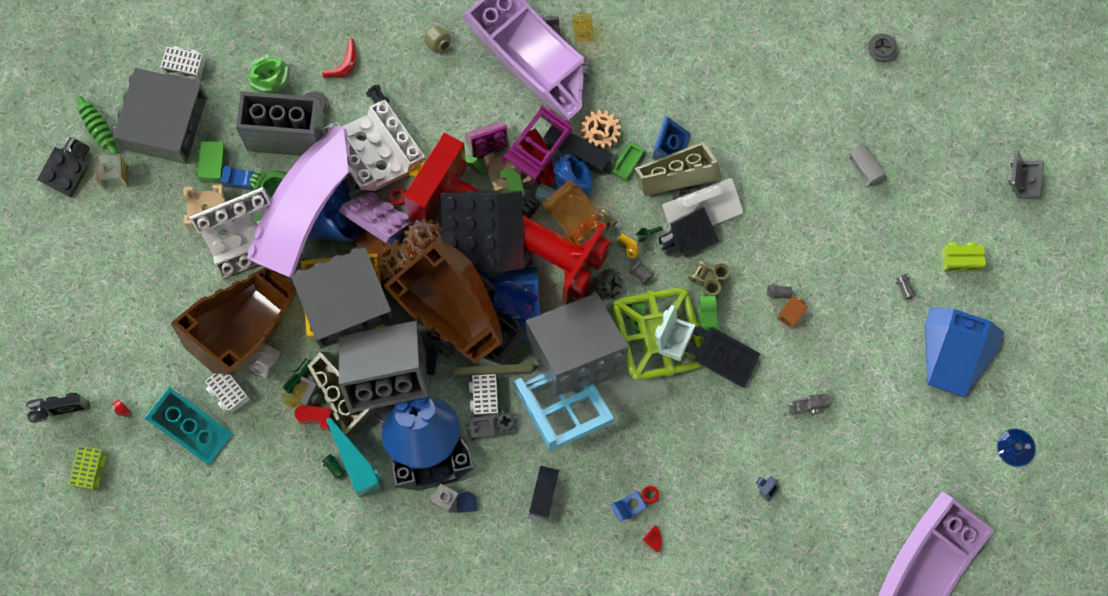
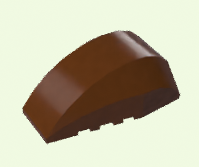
(449, 298)
(235, 322)

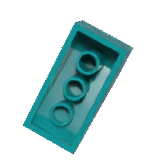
(188, 425)
(360, 472)

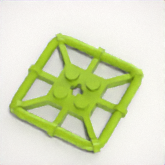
(648, 326)

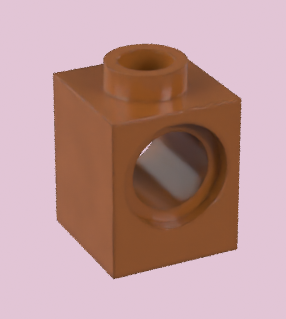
(792, 311)

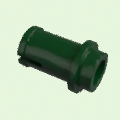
(333, 466)

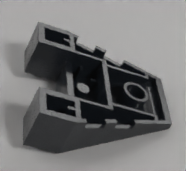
(511, 330)

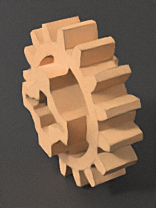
(605, 123)

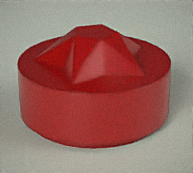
(121, 409)

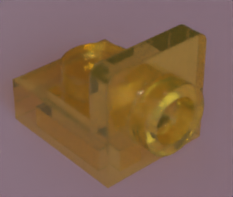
(298, 393)

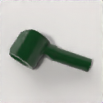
(645, 232)

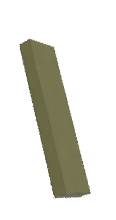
(493, 369)

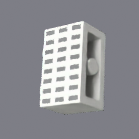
(183, 63)
(227, 391)
(484, 395)

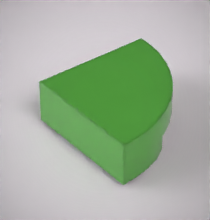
(475, 164)

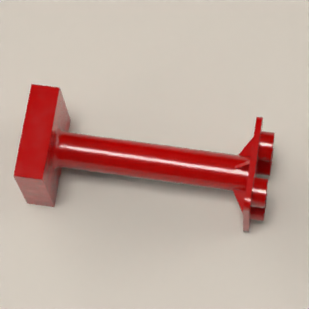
(444, 172)

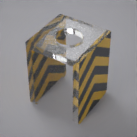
(119, 171)

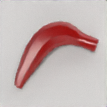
(347, 65)

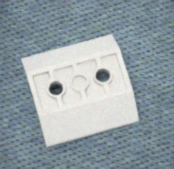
(385, 144)
(236, 217)

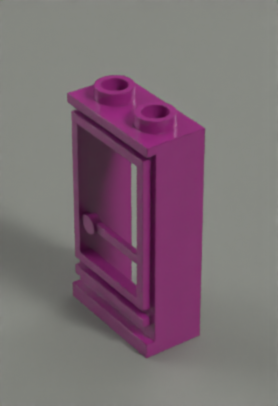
(523, 160)

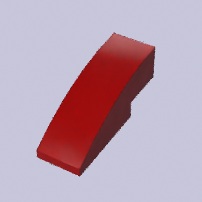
(547, 175)

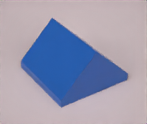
(671, 139)

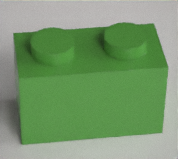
(211, 161)

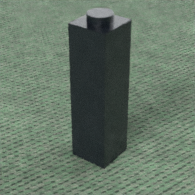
(594, 157)

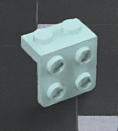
(673, 335)

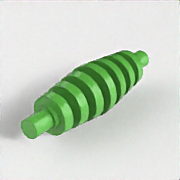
(96, 125)

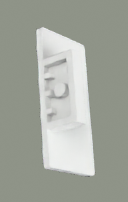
(718, 199)

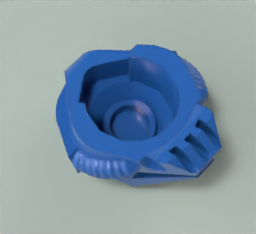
(568, 167)

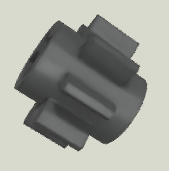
(508, 417)

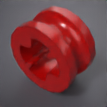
(391, 196)
(651, 489)

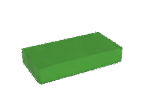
(628, 161)

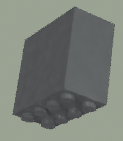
(159, 115)
(279, 122)
(342, 297)
(577, 344)
(382, 366)

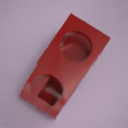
(310, 414)

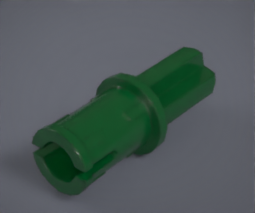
(301, 371)

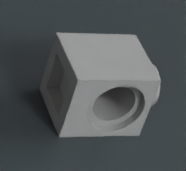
(444, 498)

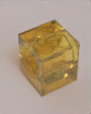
(582, 27)

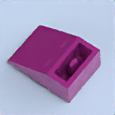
(487, 139)

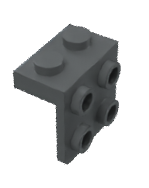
(1026, 177)

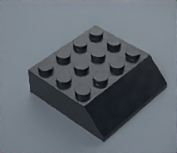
(485, 227)

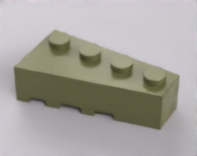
(678, 170)
(326, 373)

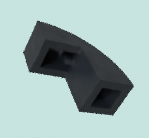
(543, 494)

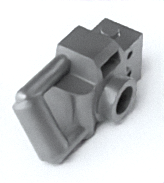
(809, 404)

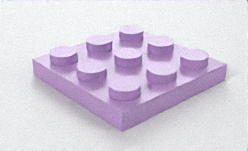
(376, 216)

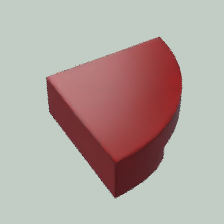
(653, 539)

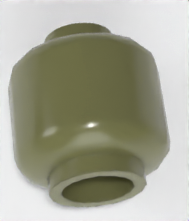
(437, 39)

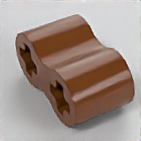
(370, 242)

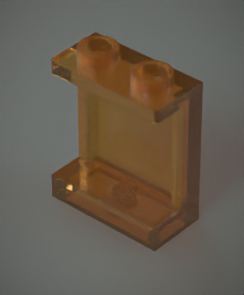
(573, 210)

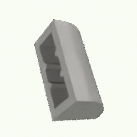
(865, 165)

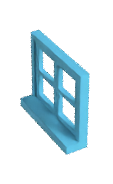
(538, 416)

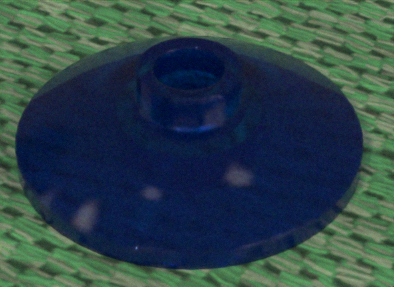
(1008, 451)

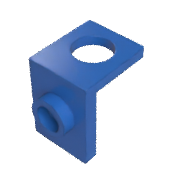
(622, 509)

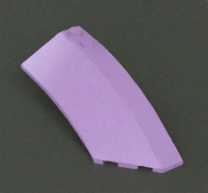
(530, 51)
(299, 201)
(937, 551)

